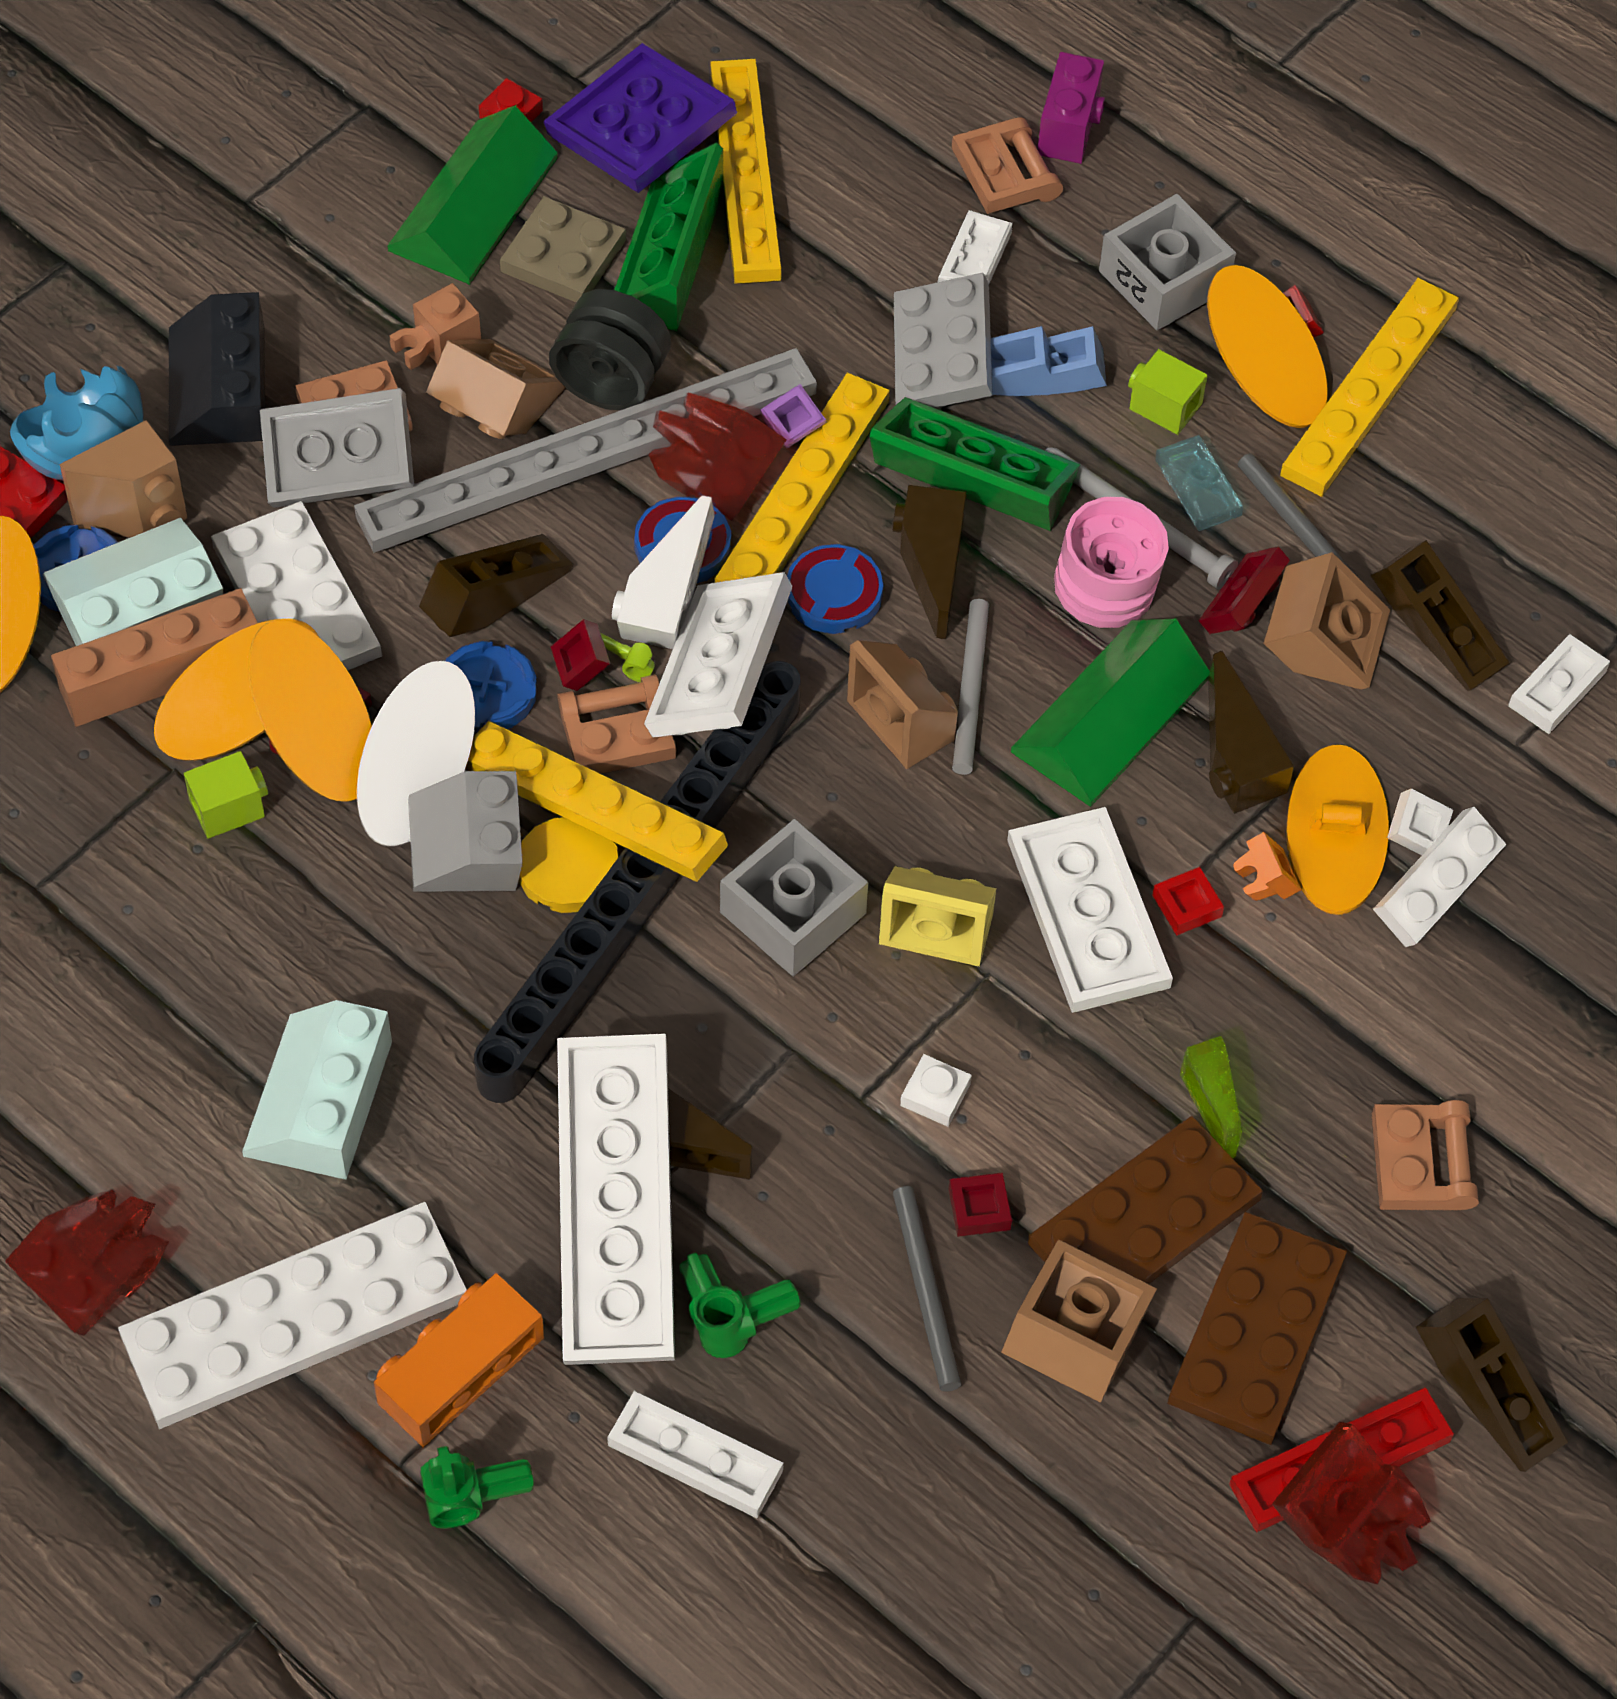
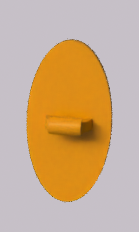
(1267, 346)
(18, 597)
(212, 702)
(309, 707)
(1337, 829)

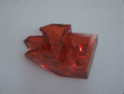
(714, 452)
(88, 1257)
(1353, 1507)

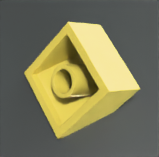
(936, 915)

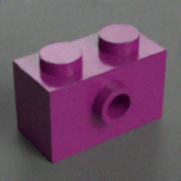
(1071, 107)

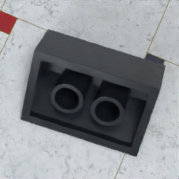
(217, 371)

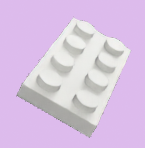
(293, 576)
(718, 655)
(1089, 909)

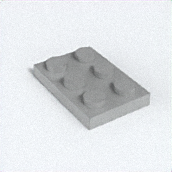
(943, 342)
(337, 448)

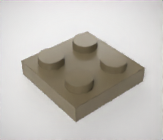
(562, 249)

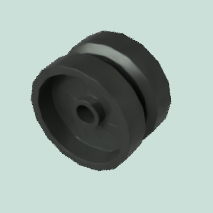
(610, 349)

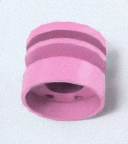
(1110, 562)

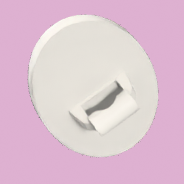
(414, 743)

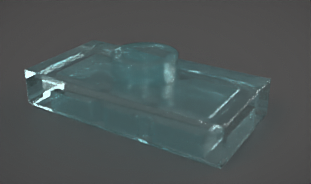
(1199, 483)

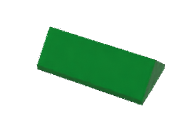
(476, 196)
(673, 234)
(973, 460)
(1114, 708)

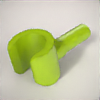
(637, 658)

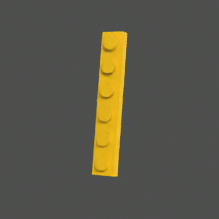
(747, 175)
(1369, 387)
(807, 481)
(599, 802)

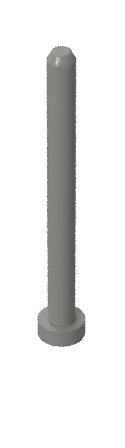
(1217, 568)

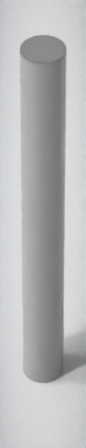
(970, 687)

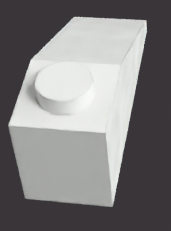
(665, 581)

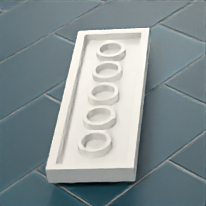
(615, 1199)
(292, 1314)

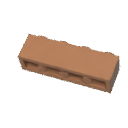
(144, 658)

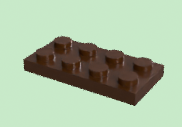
(1155, 1205)
(1257, 1328)

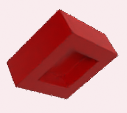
(508, 95)
(1188, 901)

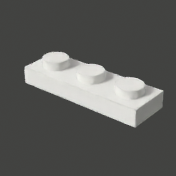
(1439, 877)
(695, 1454)

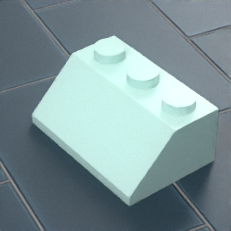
(133, 582)
(321, 1088)

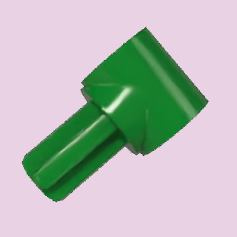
(718, 1303)
(457, 1489)

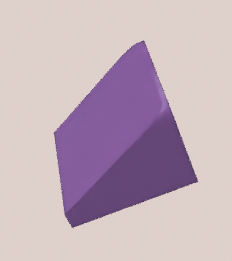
(793, 415)

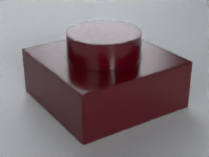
(580, 655)
(980, 1204)

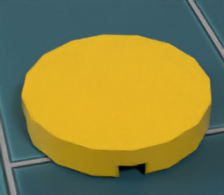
(564, 864)

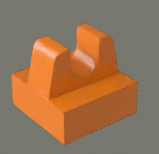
(1272, 869)

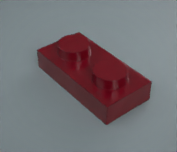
(1244, 590)

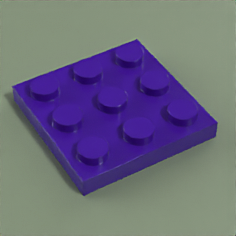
(640, 117)

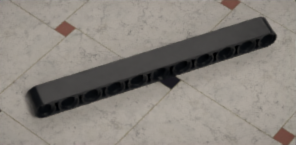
(628, 894)

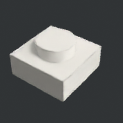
(1418, 821)
(935, 1090)

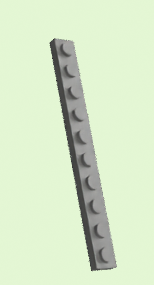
(565, 455)

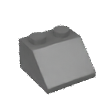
(466, 833)

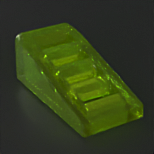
(1211, 1086)

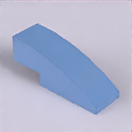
(1043, 365)

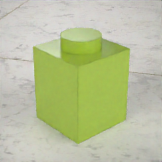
(1167, 391)
(226, 794)

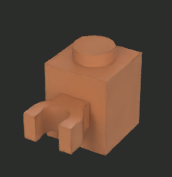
(437, 319)

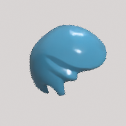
(76, 420)

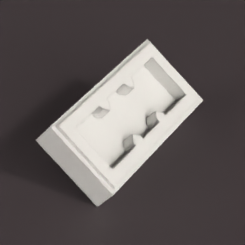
(977, 247)

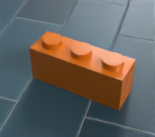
(458, 1358)

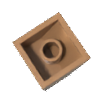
(492, 386)
(124, 484)
(1327, 622)
(899, 701)
(1078, 1320)

